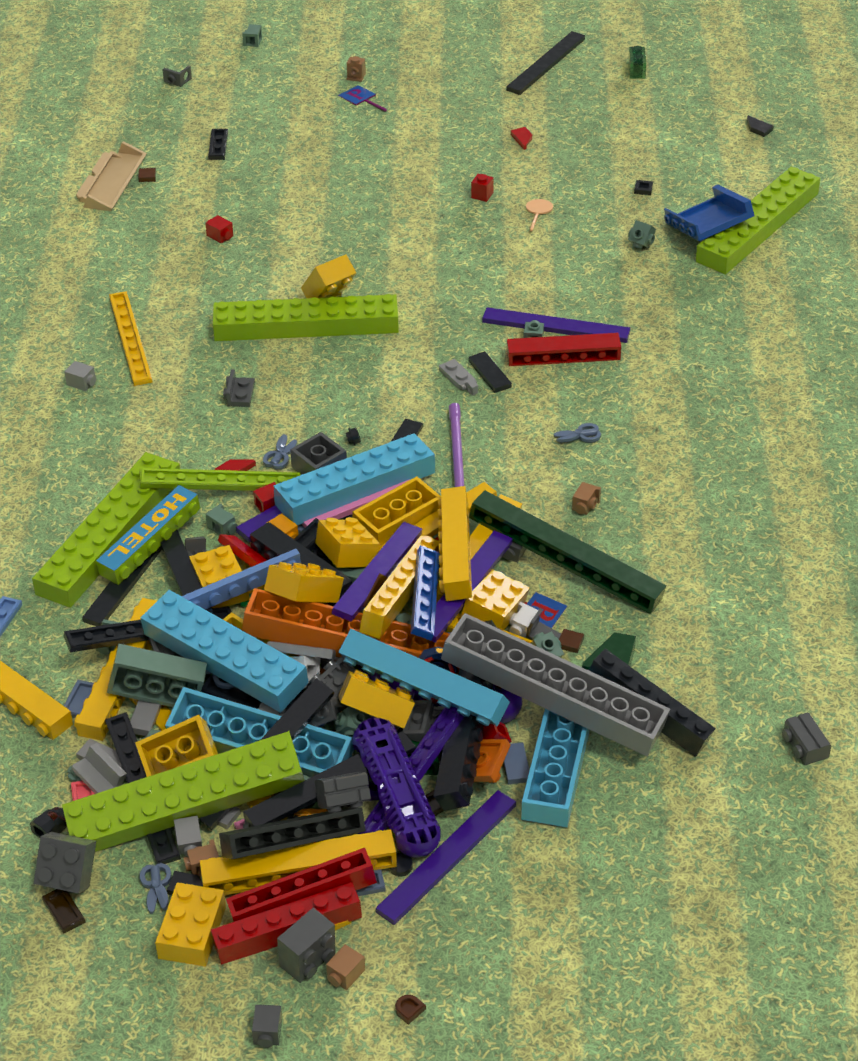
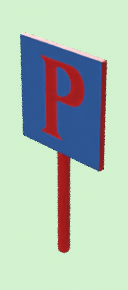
(551, 609)

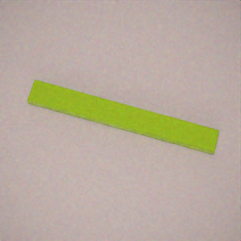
(210, 479)

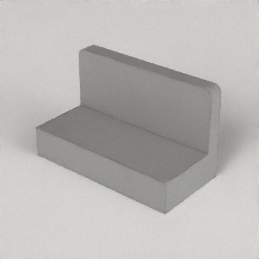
(99, 770)

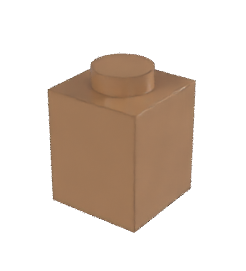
(345, 967)

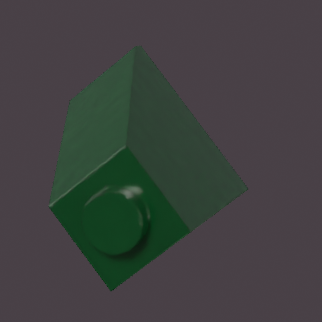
(618, 644)

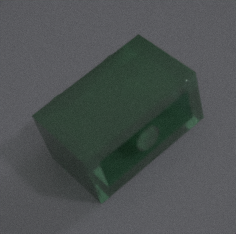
(637, 62)

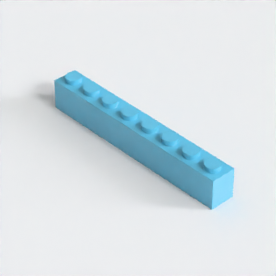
(424, 677)

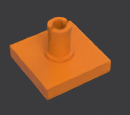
(491, 759)

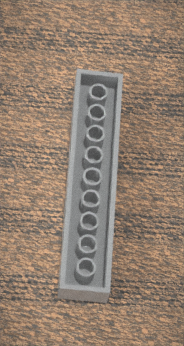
(555, 684)

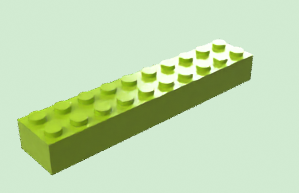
(771, 210)
(305, 317)
(74, 563)
(185, 792)

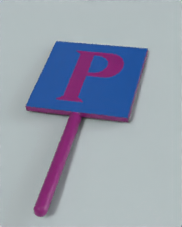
(358, 95)

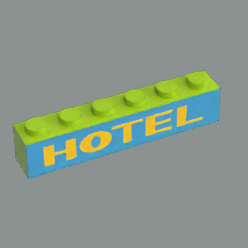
(147, 534)

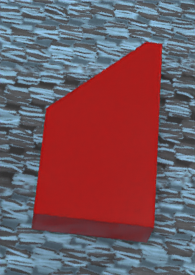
(522, 136)
(237, 465)

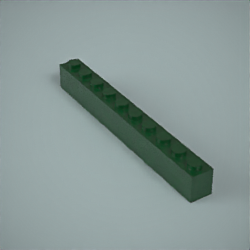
(568, 552)

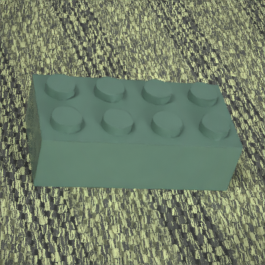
(153, 675)

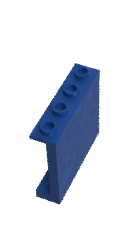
(711, 215)

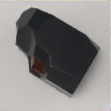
(49, 821)

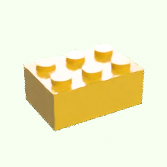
(329, 278)
(346, 542)
(215, 566)
(304, 583)
(496, 599)
(376, 698)
(176, 746)
(188, 924)

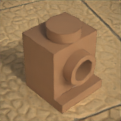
(356, 69)
(586, 498)
(193, 858)

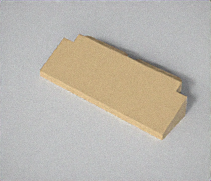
(111, 177)

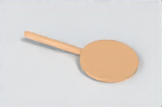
(537, 207)

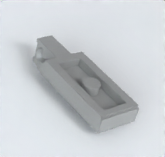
(459, 376)

